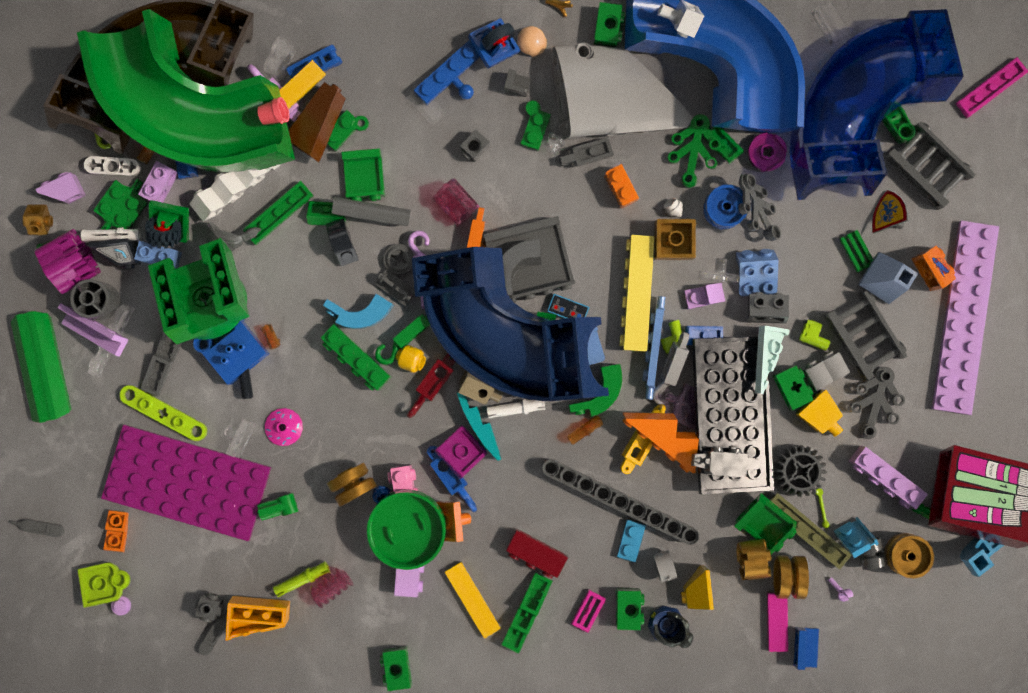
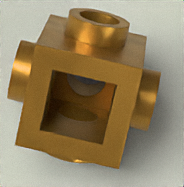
(37, 219)

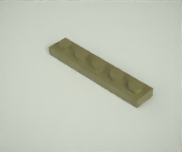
(813, 534)

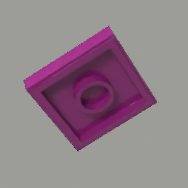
(461, 452)

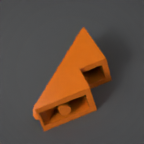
(662, 431)

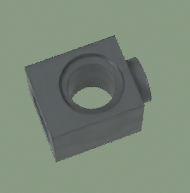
(478, 138)

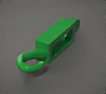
(403, 338)

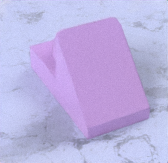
(704, 296)

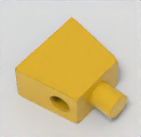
(821, 414)

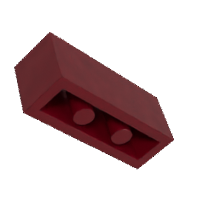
(536, 554)

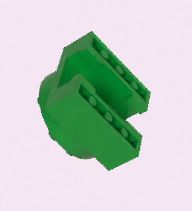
(201, 297)

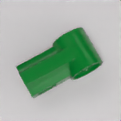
(282, 506)

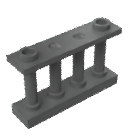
(911, 171)
(855, 352)

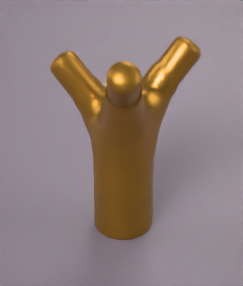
(561, 5)

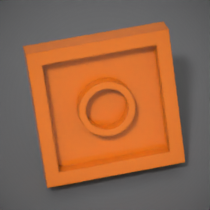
(454, 520)

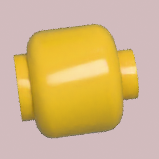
(411, 358)

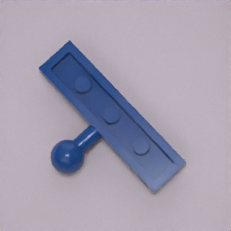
(448, 74)

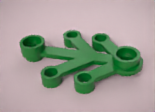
(695, 147)

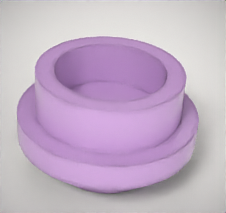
(121, 606)

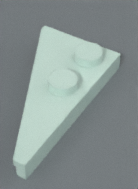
(768, 354)

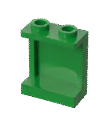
(364, 174)
(767, 522)

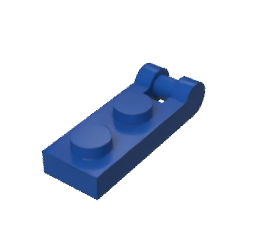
(318, 58)

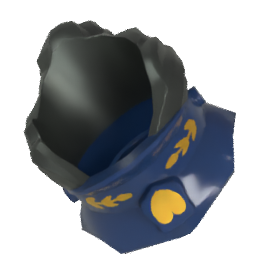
(670, 627)

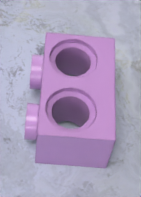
(158, 182)

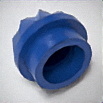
(380, 492)

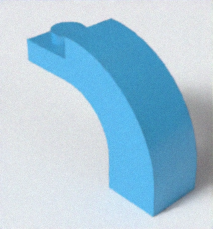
(368, 317)
(977, 554)

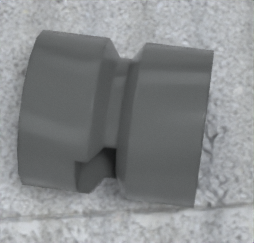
(874, 557)

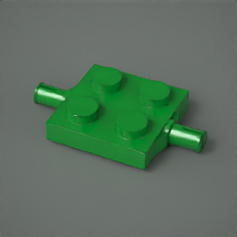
(121, 205)

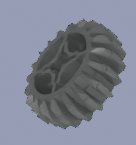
(814, 461)

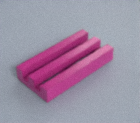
(595, 596)

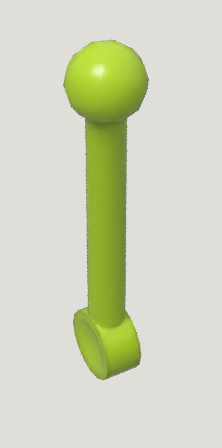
(819, 493)

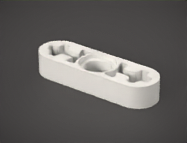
(99, 171)

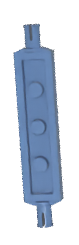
(652, 355)

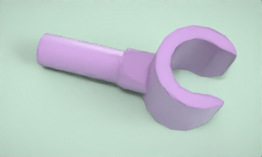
(843, 595)

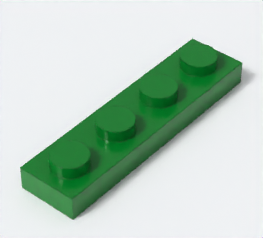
(280, 211)

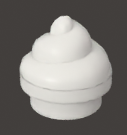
(673, 207)

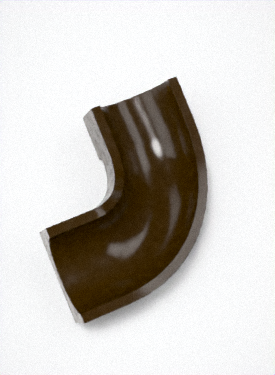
(207, 46)

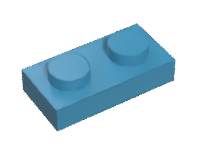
(631, 540)

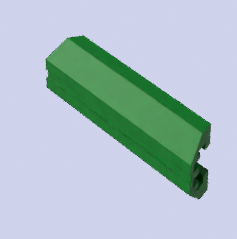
(40, 366)

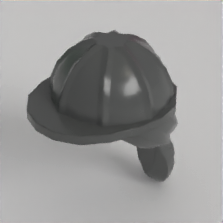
(231, 240)

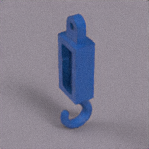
(451, 480)

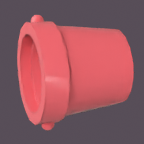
(274, 112)

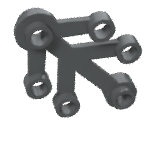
(748, 184)
(878, 399)

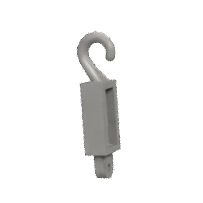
(672, 366)

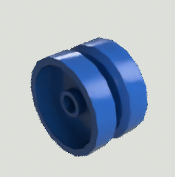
(715, 212)

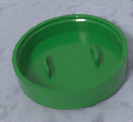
(406, 529)

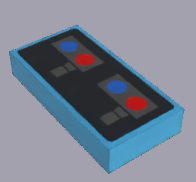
(567, 308)

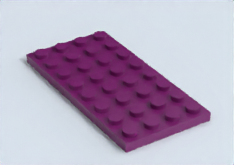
(186, 482)

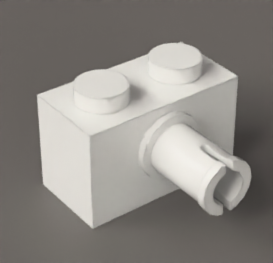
(685, 18)

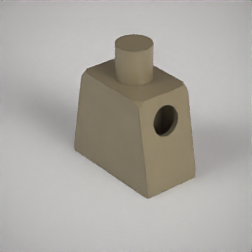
(478, 390)

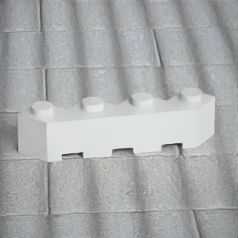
(225, 189)

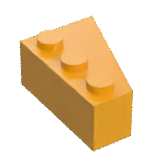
(255, 615)

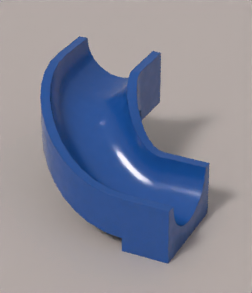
(746, 50)

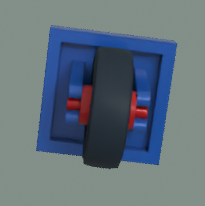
(494, 42)

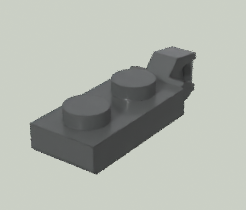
(588, 153)

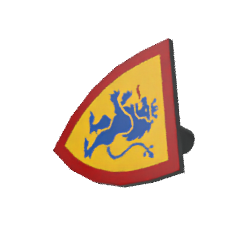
(889, 212)

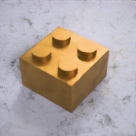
(675, 239)

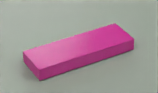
(777, 623)

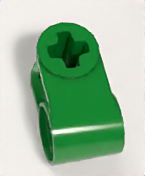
(899, 123)

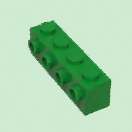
(356, 357)

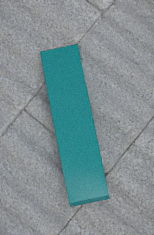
(483, 431)

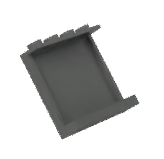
(555, 266)

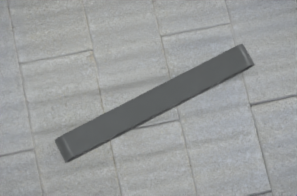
(629, 503)

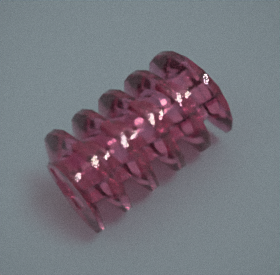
(331, 587)

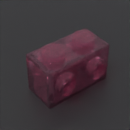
(453, 201)

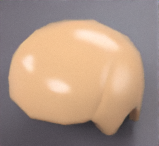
(531, 41)

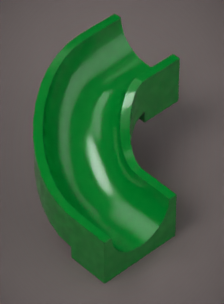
(171, 114)

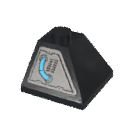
(118, 251)

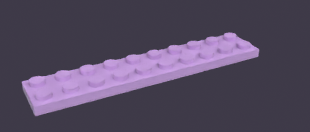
(965, 318)

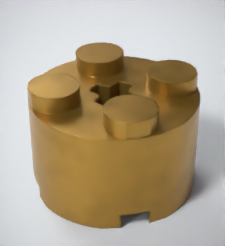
(753, 559)

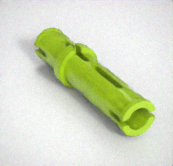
(297, 581)

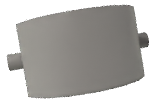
(664, 566)

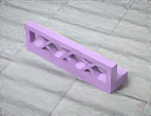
(93, 331)

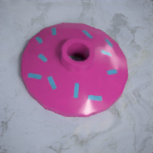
(293, 427)

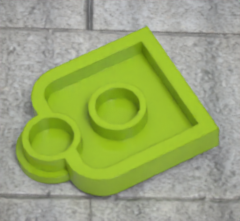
(102, 584)

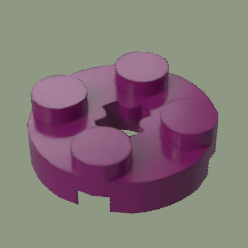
(767, 141)

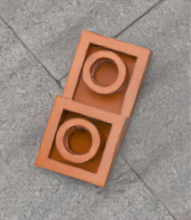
(116, 531)

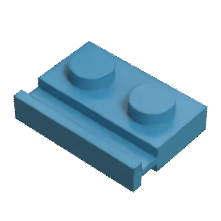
(855, 537)

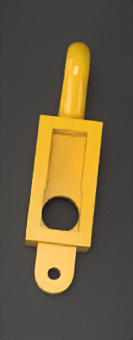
(637, 441)

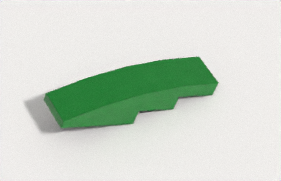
(526, 613)

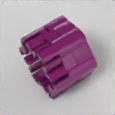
(64, 261)

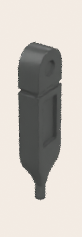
(40, 527)
(213, 635)

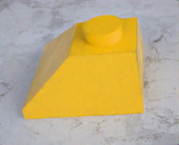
(698, 590)

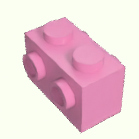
(402, 478)

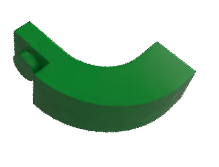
(613, 381)

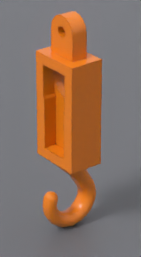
(477, 230)

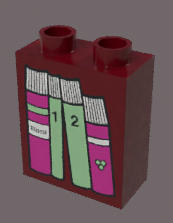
(981, 496)

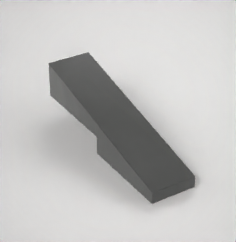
(160, 366)

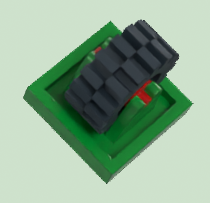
(166, 224)

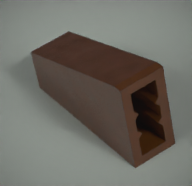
(316, 122)

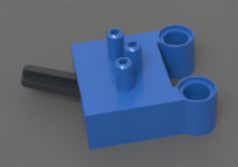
(235, 356)

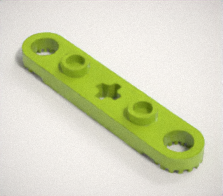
(151, 406)

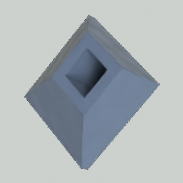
(887, 278)

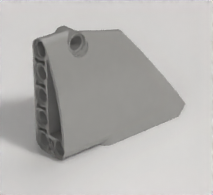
(610, 94)

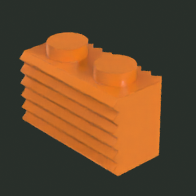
(621, 186)

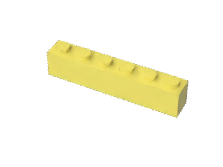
(637, 293)

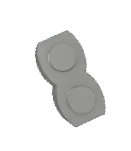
(826, 371)

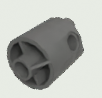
(95, 299)

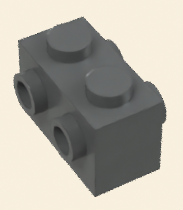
(768, 308)

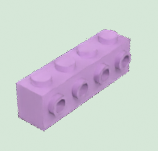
(889, 478)

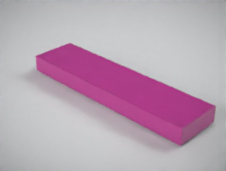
(992, 87)

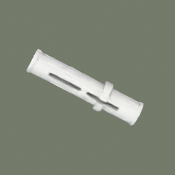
(121, 233)
(515, 408)

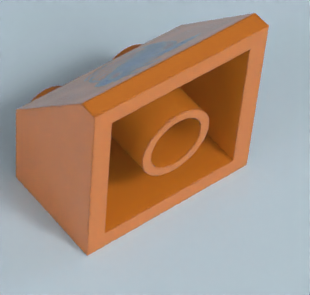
(934, 268)

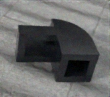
(341, 242)

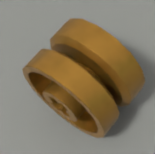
(351, 484)
(912, 565)
(790, 577)

